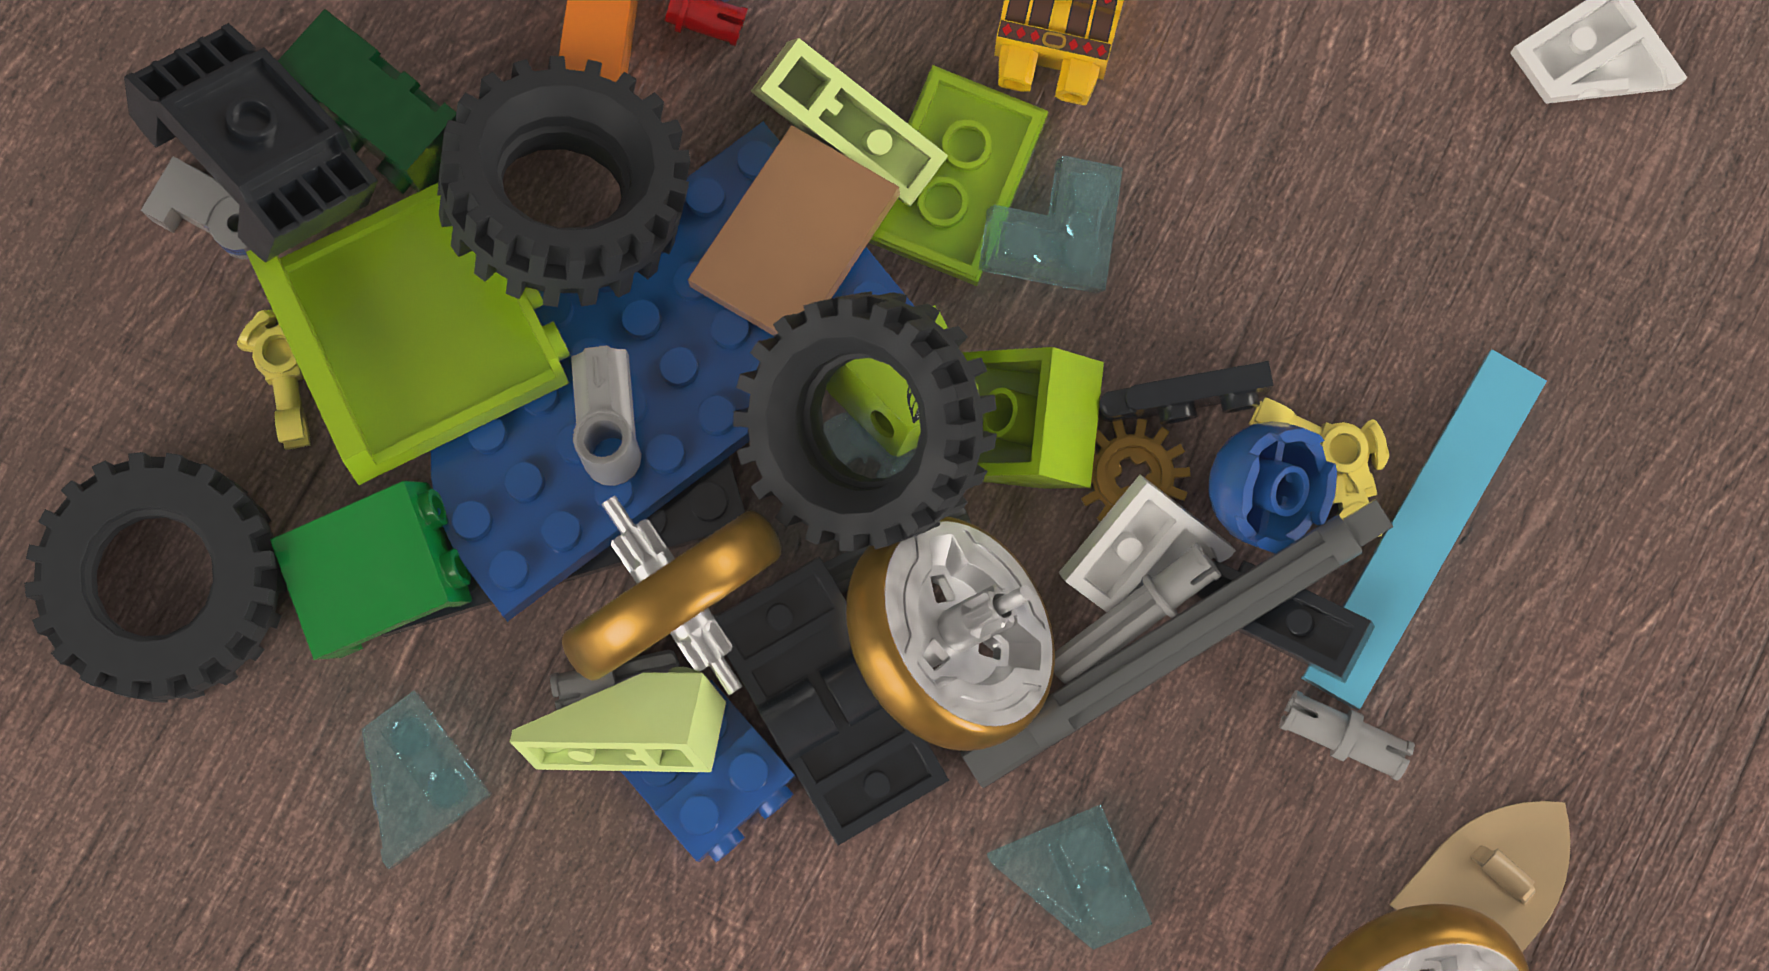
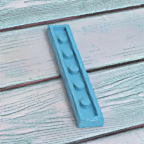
(1433, 516)

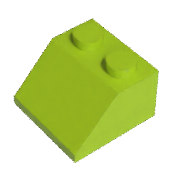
(1042, 416)

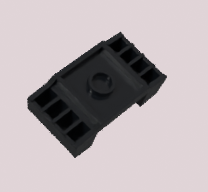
(254, 136)

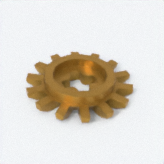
(1139, 450)

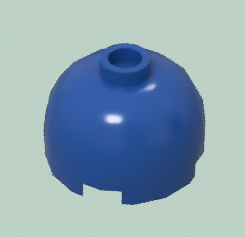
(1272, 484)

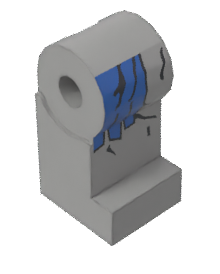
(199, 199)

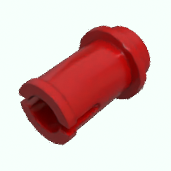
(708, 18)

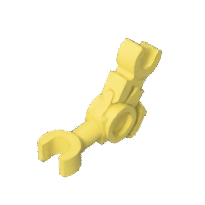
(278, 365)
(1345, 447)

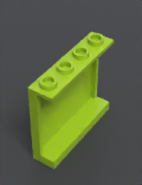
(406, 335)

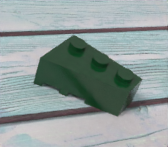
(371, 102)

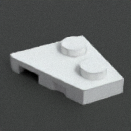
(1597, 53)
(1137, 539)

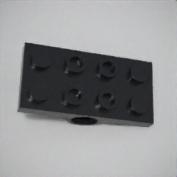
(809, 690)

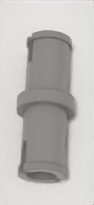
(1347, 735)

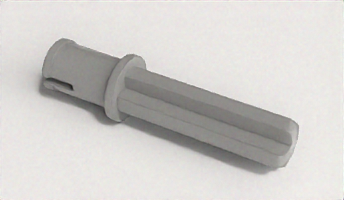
(1136, 613)

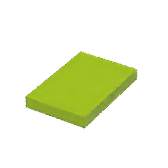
(987, 150)

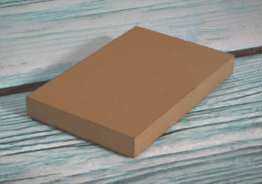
(794, 232)

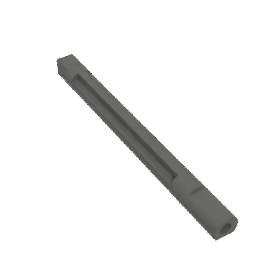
(1183, 638)

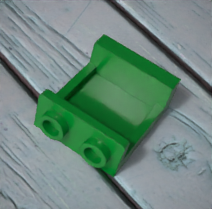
(371, 568)

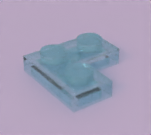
(1069, 243)

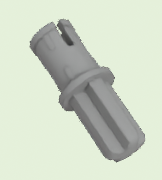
(574, 687)

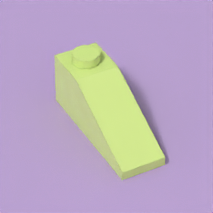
(847, 118)
(633, 726)

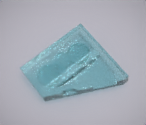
(417, 778)
(1077, 877)

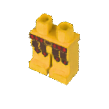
(1059, 36)

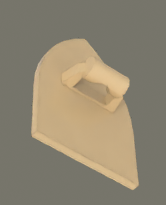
(1500, 865)

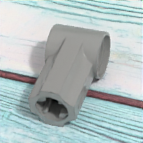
(605, 412)

